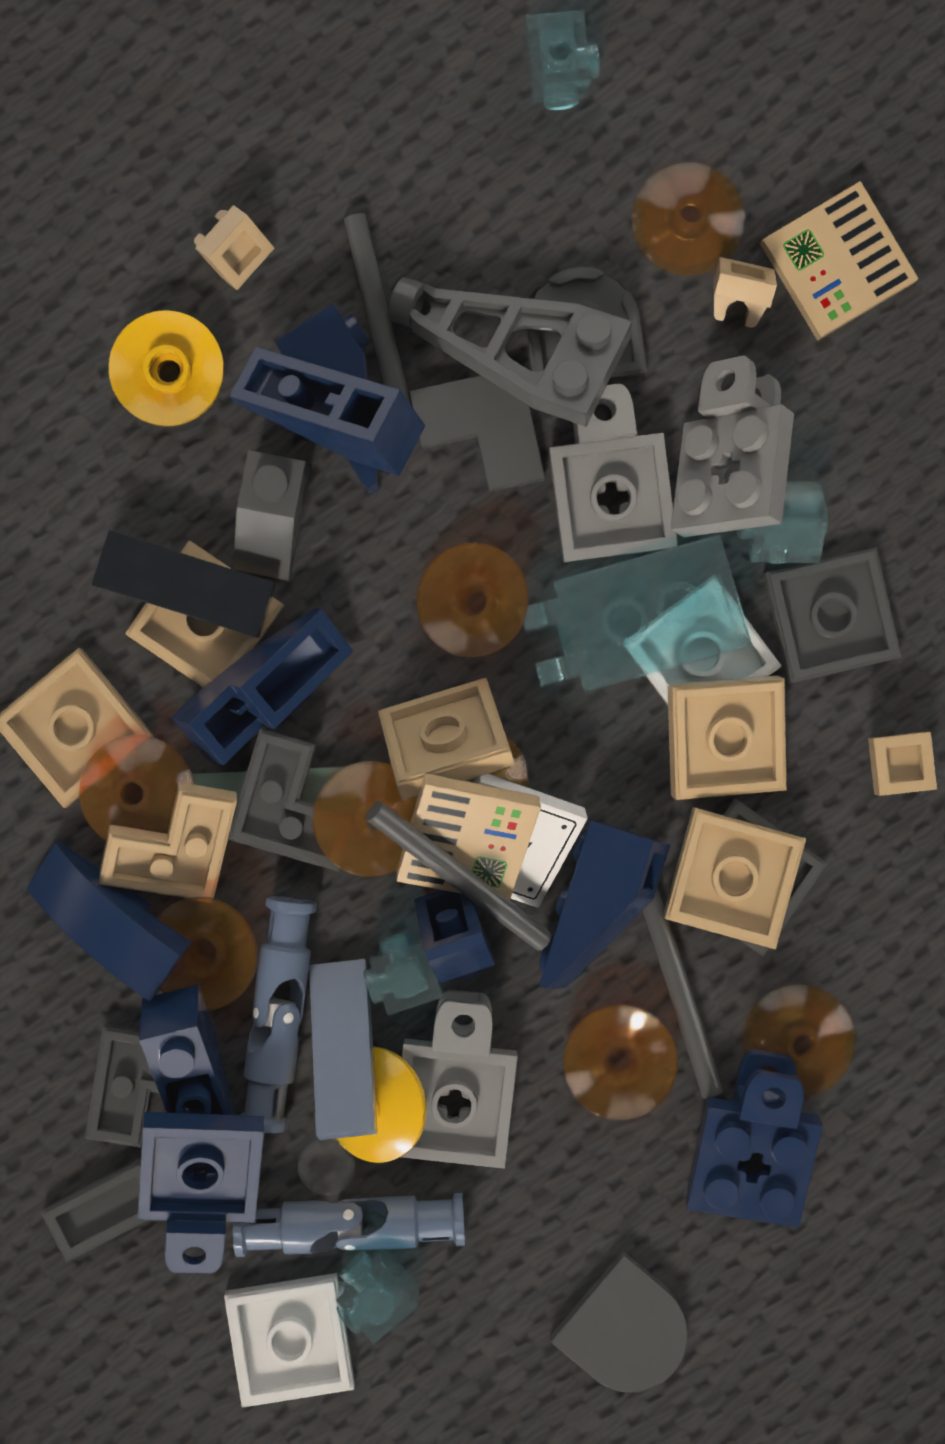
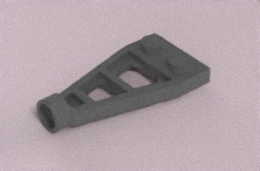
(576, 371)

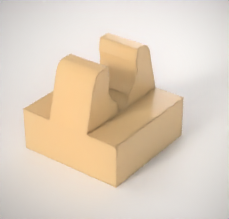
(234, 246)
(744, 283)
(902, 763)

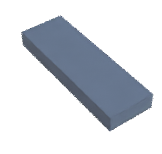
(342, 1050)

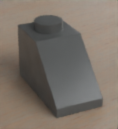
(269, 514)

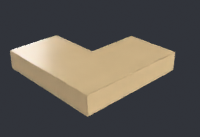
(183, 860)

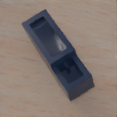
(262, 686)
(108, 922)

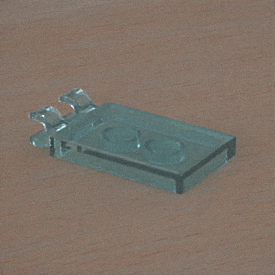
(642, 616)

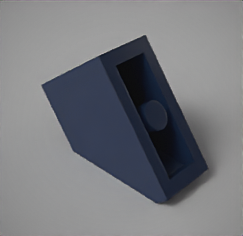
(452, 935)

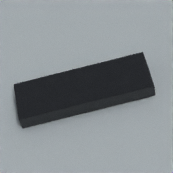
(184, 584)

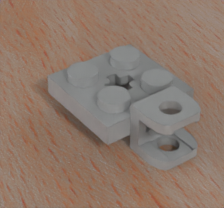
(737, 430)
(612, 454)
(464, 1062)

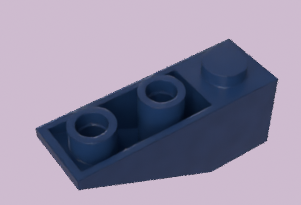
(608, 890)
(184, 1055)

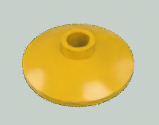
(150, 344)
(399, 1109)

